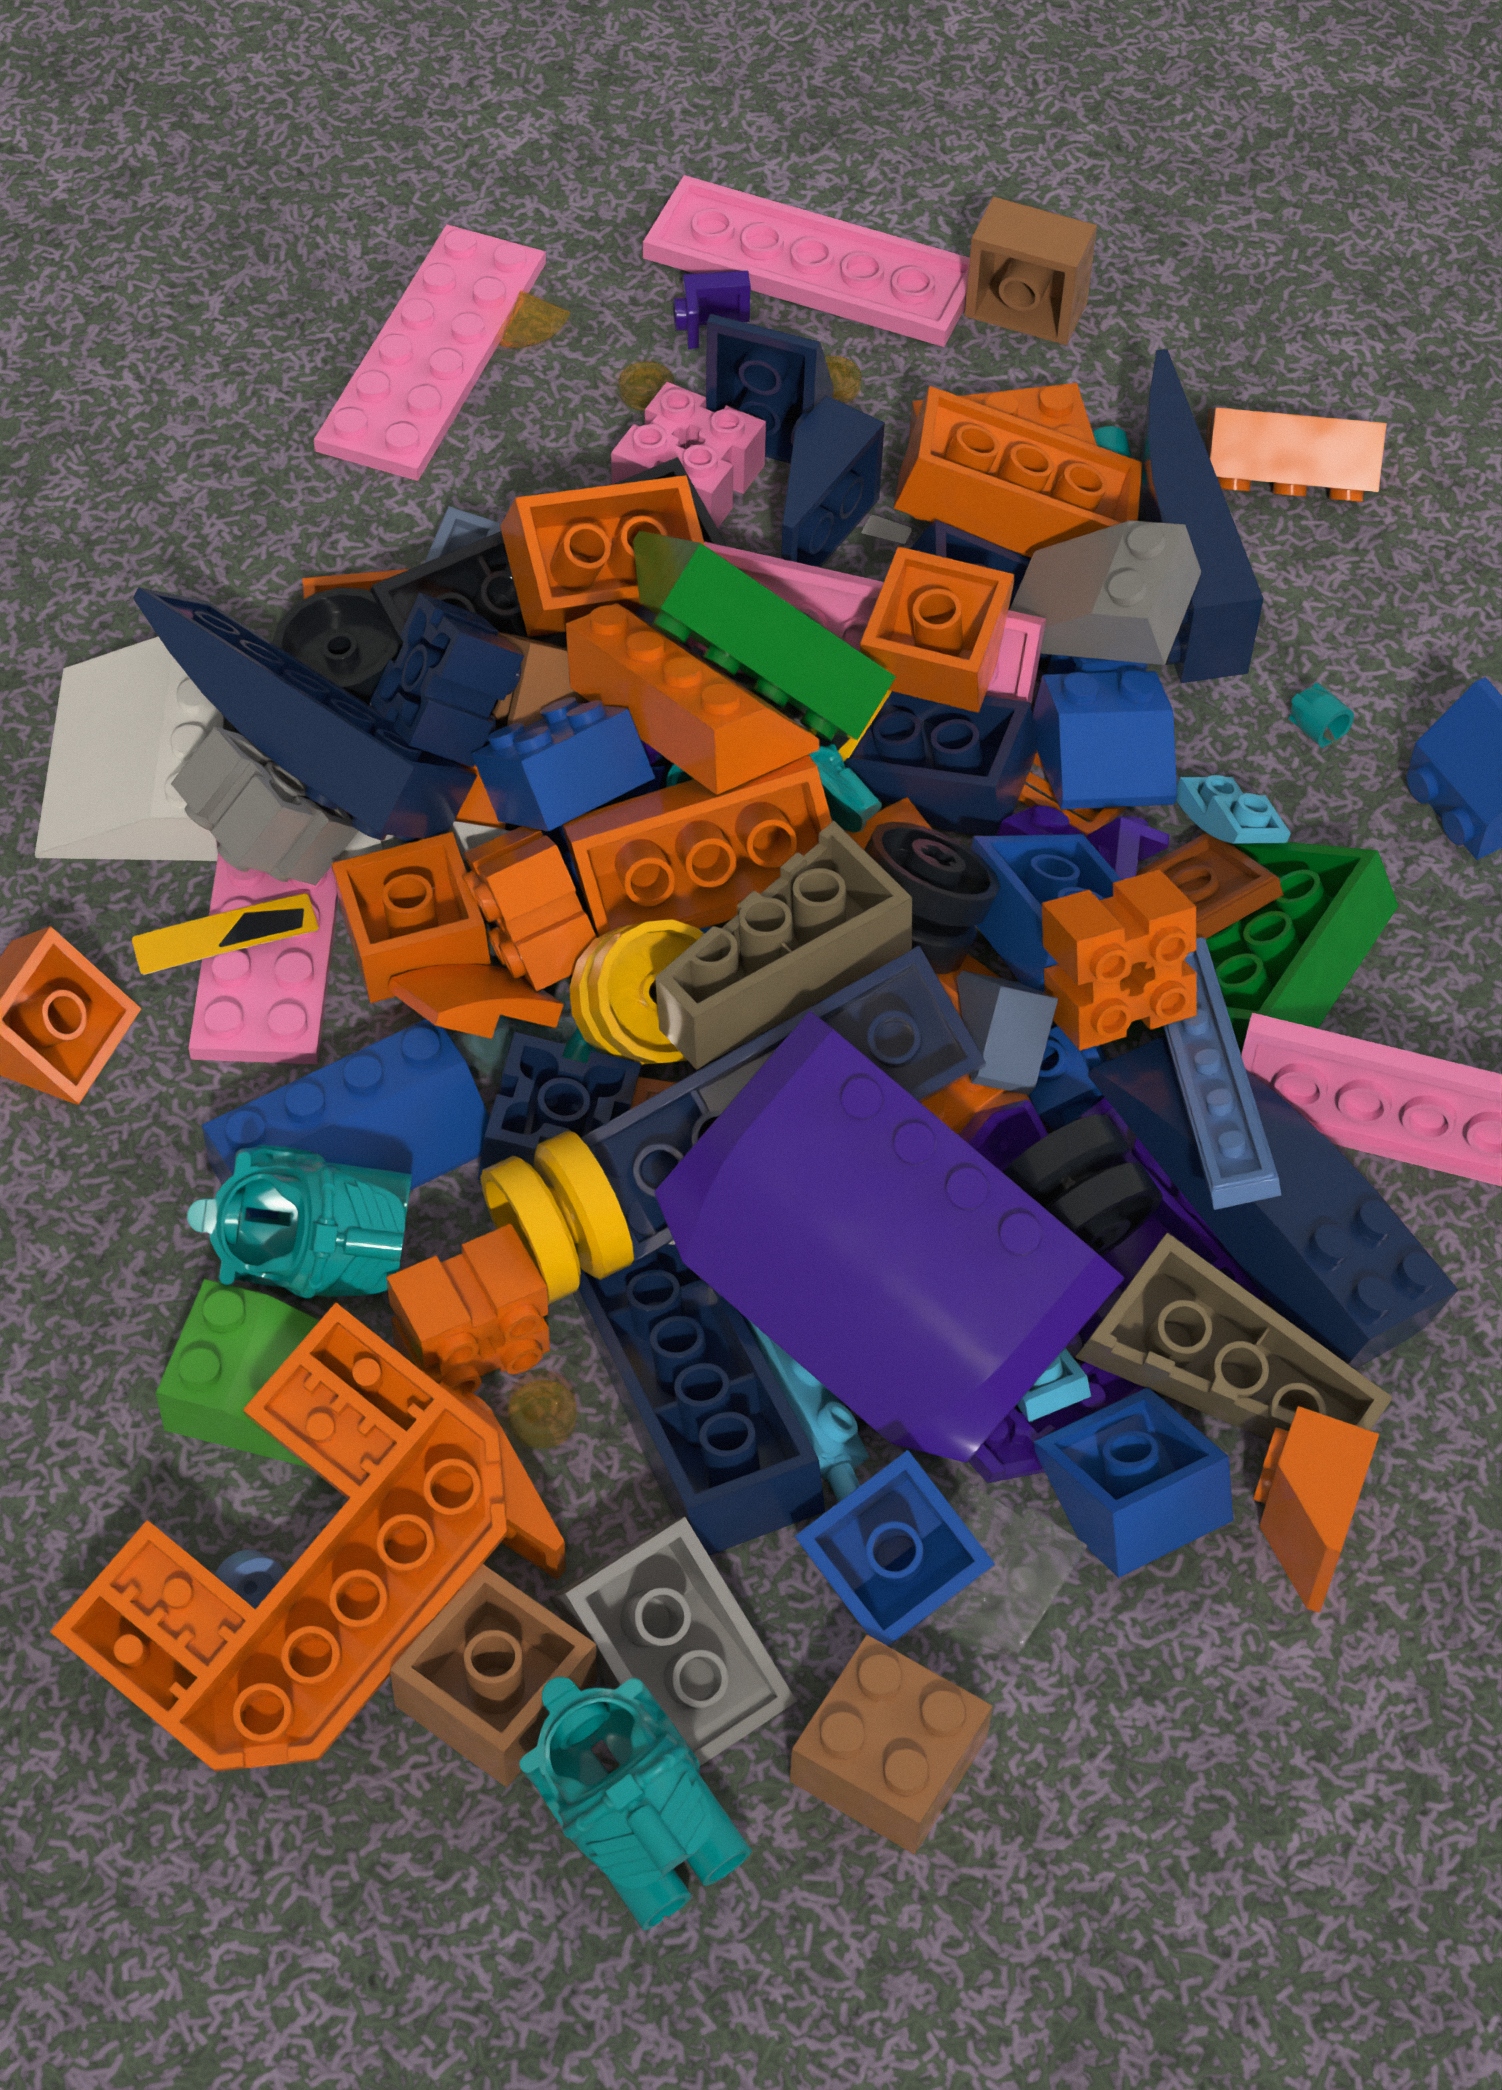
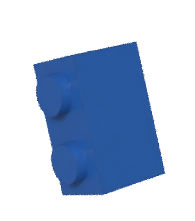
(1106, 739)
(1460, 769)
(1137, 1480)
(894, 1550)

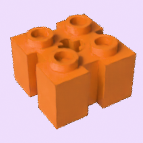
(533, 903)
(1120, 959)
(472, 1311)

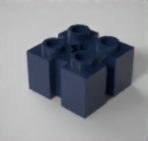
(447, 680)
(553, 1094)

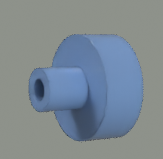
(250, 1575)

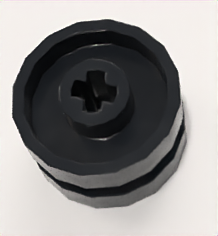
(341, 638)
(947, 888)
(1085, 1183)

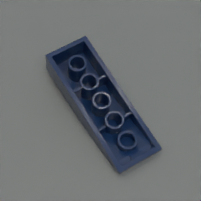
(1183, 489)
(310, 723)
(890, 1016)
(1319, 1252)
(701, 1401)

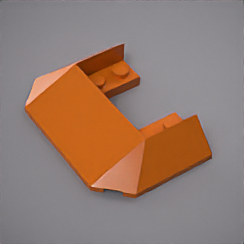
(301, 1666)

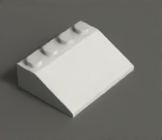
(115, 749)

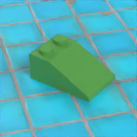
(221, 1363)

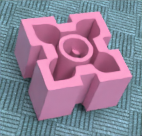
(716, 449)

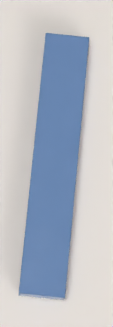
(1219, 1096)

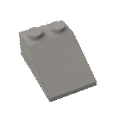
(1112, 592)
(677, 1628)

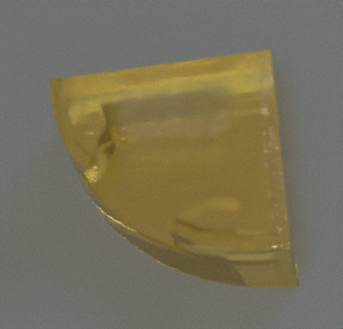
(532, 322)

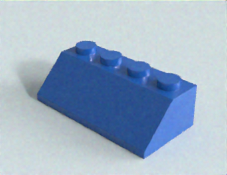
(385, 1107)

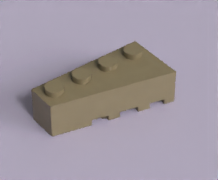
(785, 950)
(1223, 1349)

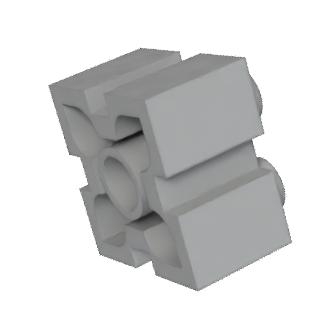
(260, 811)

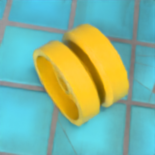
(616, 985)
(561, 1212)

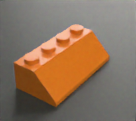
(1011, 477)
(680, 700)
(692, 850)

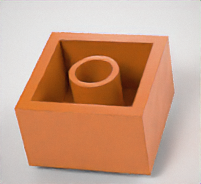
(409, 911)

